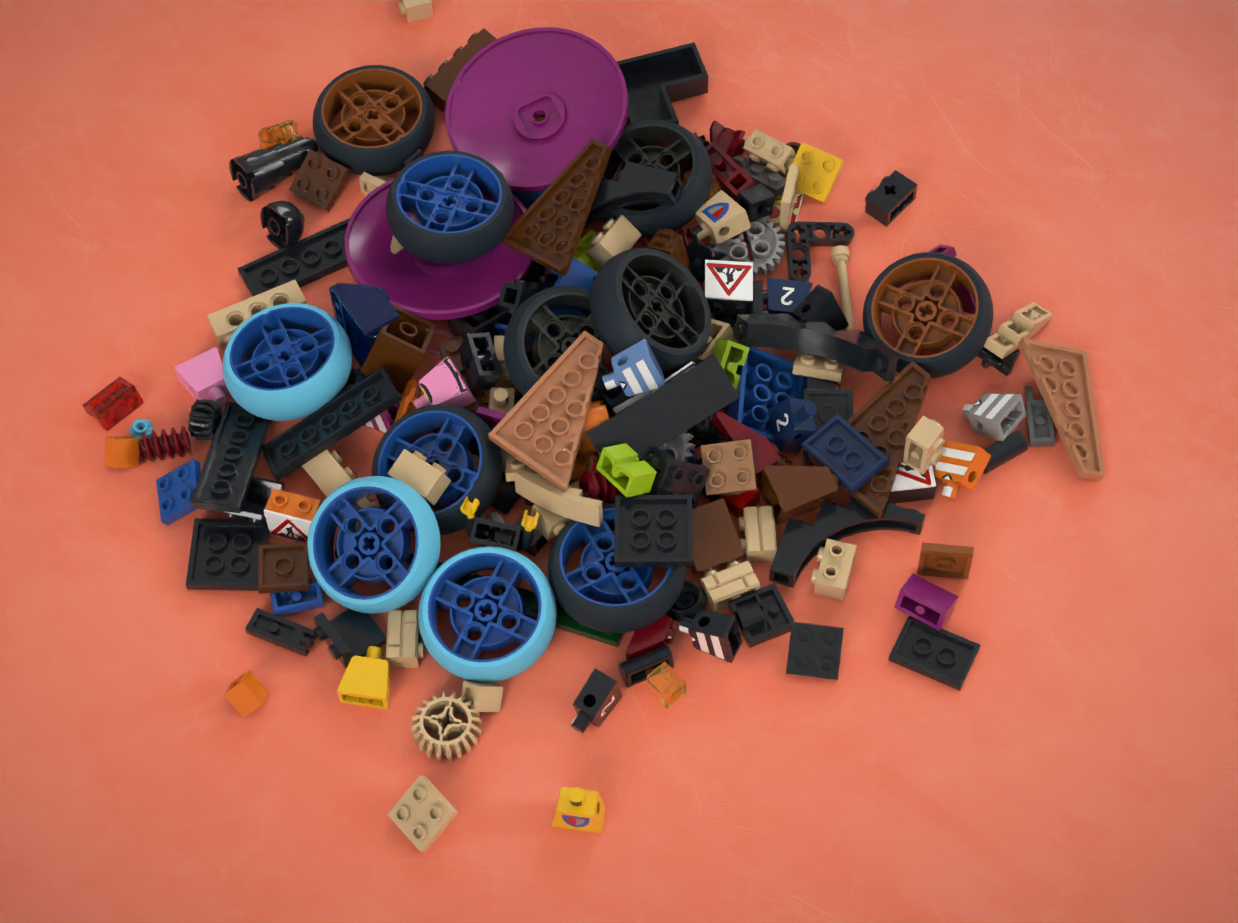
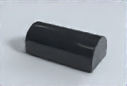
(1005, 450)
(639, 667)

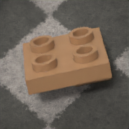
(730, 467)

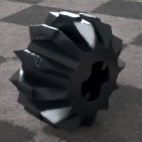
(204, 419)

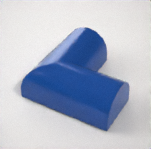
(299, 601)

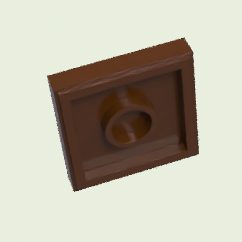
(283, 568)

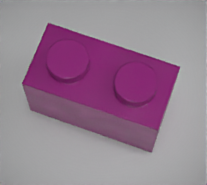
(926, 602)

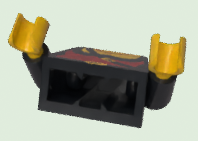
(498, 534)

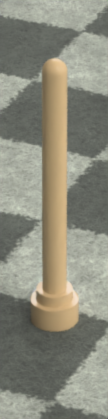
(840, 256)

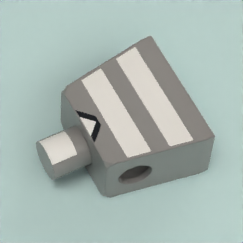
(995, 414)

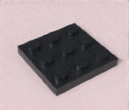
(653, 531)
(225, 554)

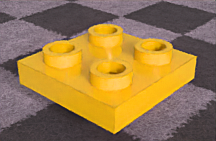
(816, 171)

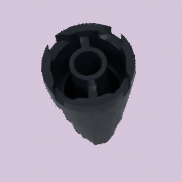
(265, 168)

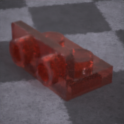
(113, 403)

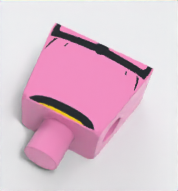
(444, 386)

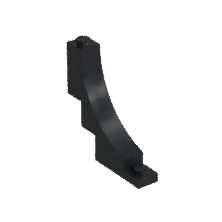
(816, 338)

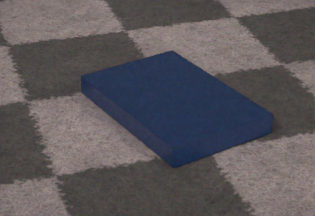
(845, 453)

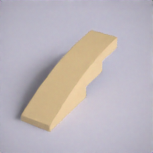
(1023, 324)
(550, 497)

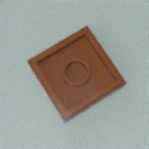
(945, 560)

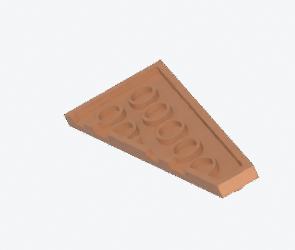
(1067, 392)

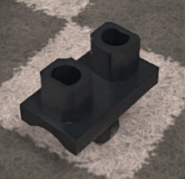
(1003, 365)

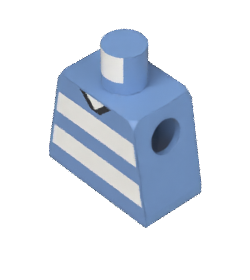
(635, 370)

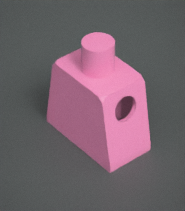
(204, 376)

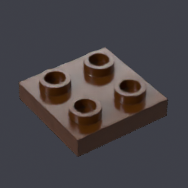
(319, 180)

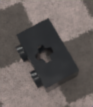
(890, 197)
(480, 361)

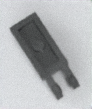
(1038, 421)

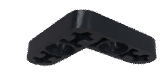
(808, 239)

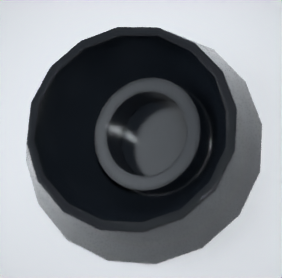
(688, 603)

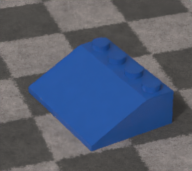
(763, 384)

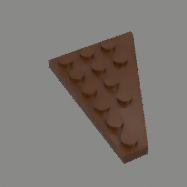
(557, 218)
(885, 424)

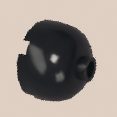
(283, 223)

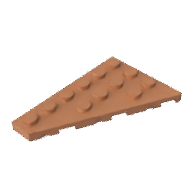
(551, 416)

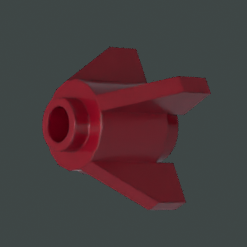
(727, 139)

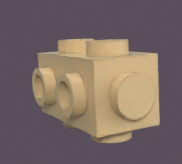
(769, 152)

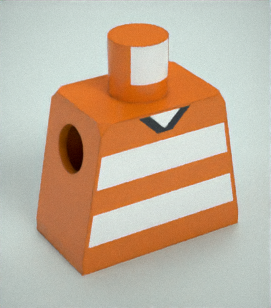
(960, 467)

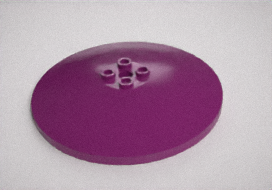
(532, 75)
(420, 285)

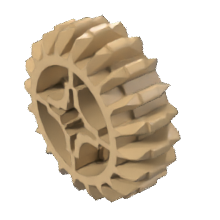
(428, 719)

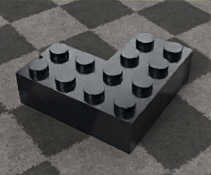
(660, 79)

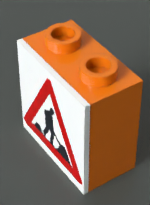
(290, 515)

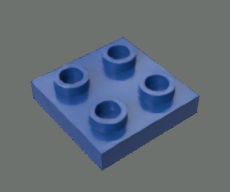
(176, 491)

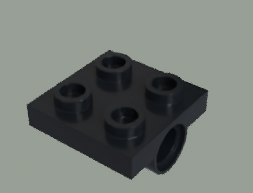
(761, 615)
(814, 650)

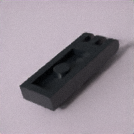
(280, 632)

